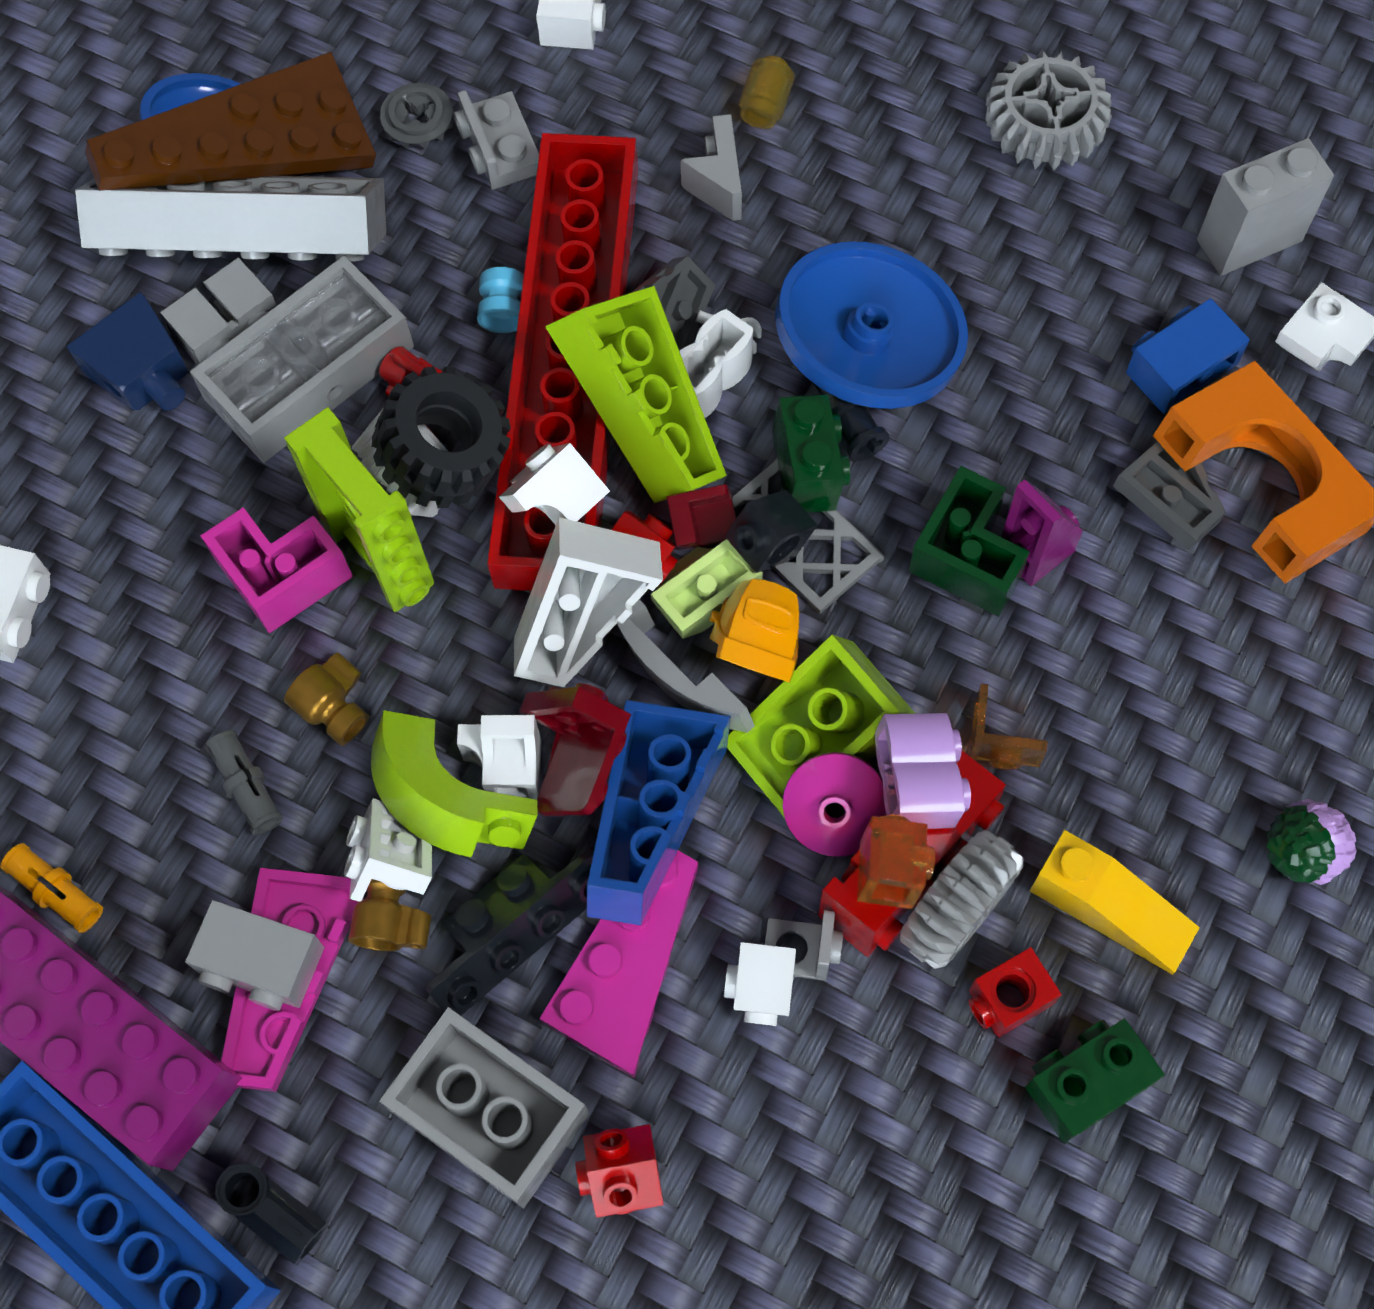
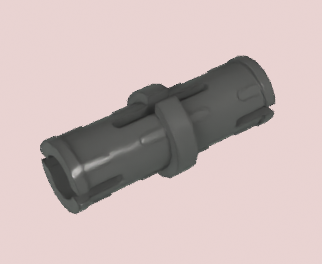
(244, 782)

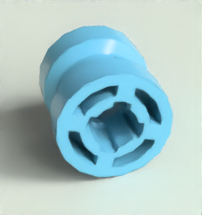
(501, 299)

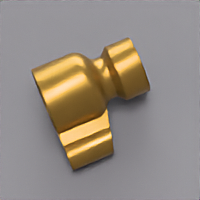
(320, 698)
(385, 924)

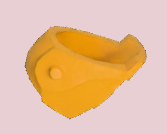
(759, 628)

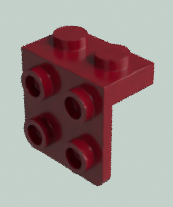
(588, 744)

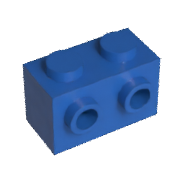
(1186, 354)

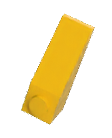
(1114, 902)

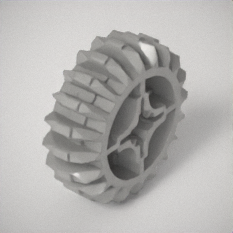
(1048, 109)
(961, 899)

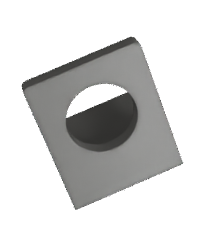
(822, 943)

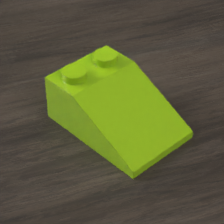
(825, 708)

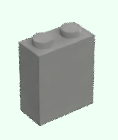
(1264, 206)

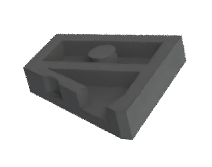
(682, 292)
(1170, 497)

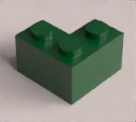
(960, 550)

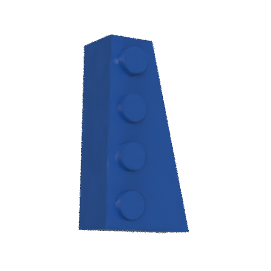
(651, 804)

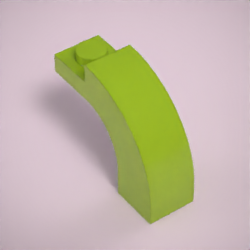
(435, 802)

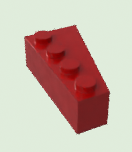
(876, 925)

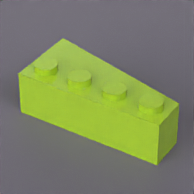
(641, 390)

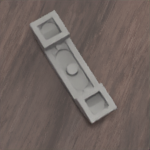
(707, 696)

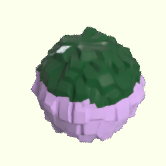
(1311, 842)

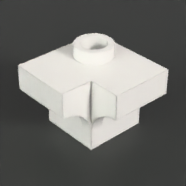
(1327, 330)
(556, 483)
(506, 751)

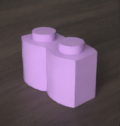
(921, 770)

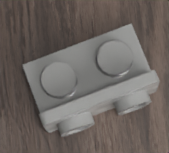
(499, 138)

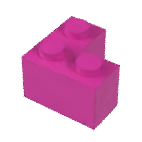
(277, 576)

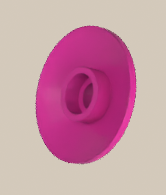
(828, 780)

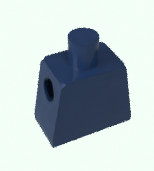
(132, 357)

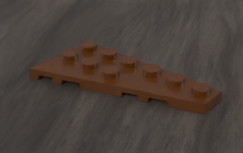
(262, 128)

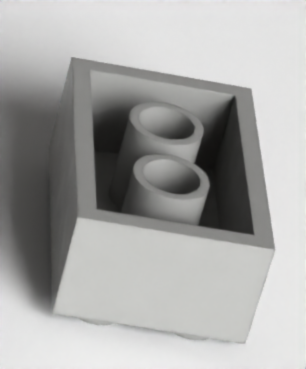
(485, 1107)

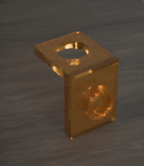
(1002, 750)

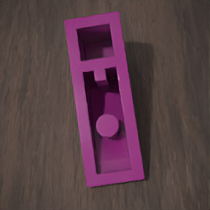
(1041, 528)

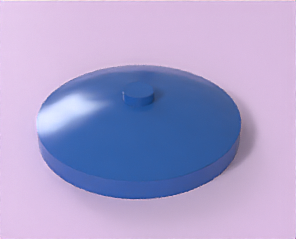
(871, 325)

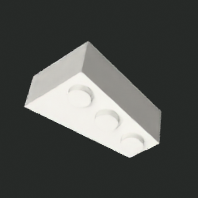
(579, 596)

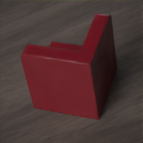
(701, 516)

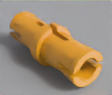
(28, 867)

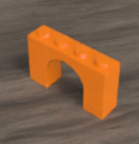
(1257, 414)

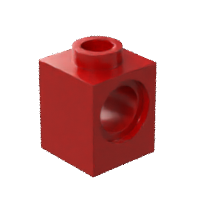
(1029, 977)

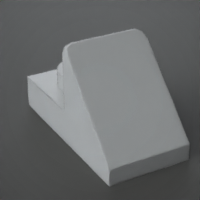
(716, 175)

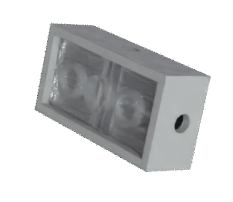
(302, 357)

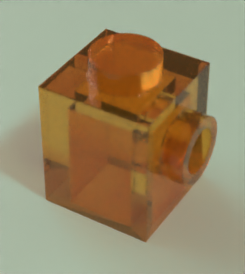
(894, 861)

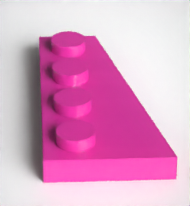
(619, 974)
(262, 1039)

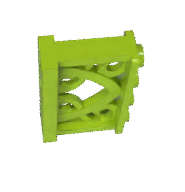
(360, 509)

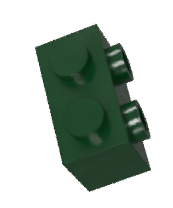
(809, 451)
(1092, 1079)

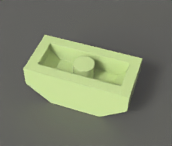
(700, 586)

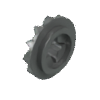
(417, 99)

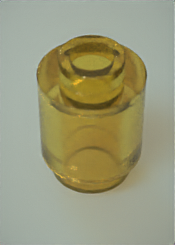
(766, 92)

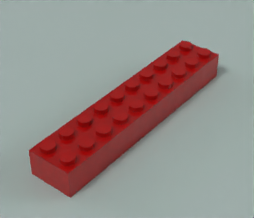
(572, 262)

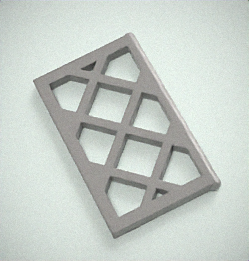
(843, 531)

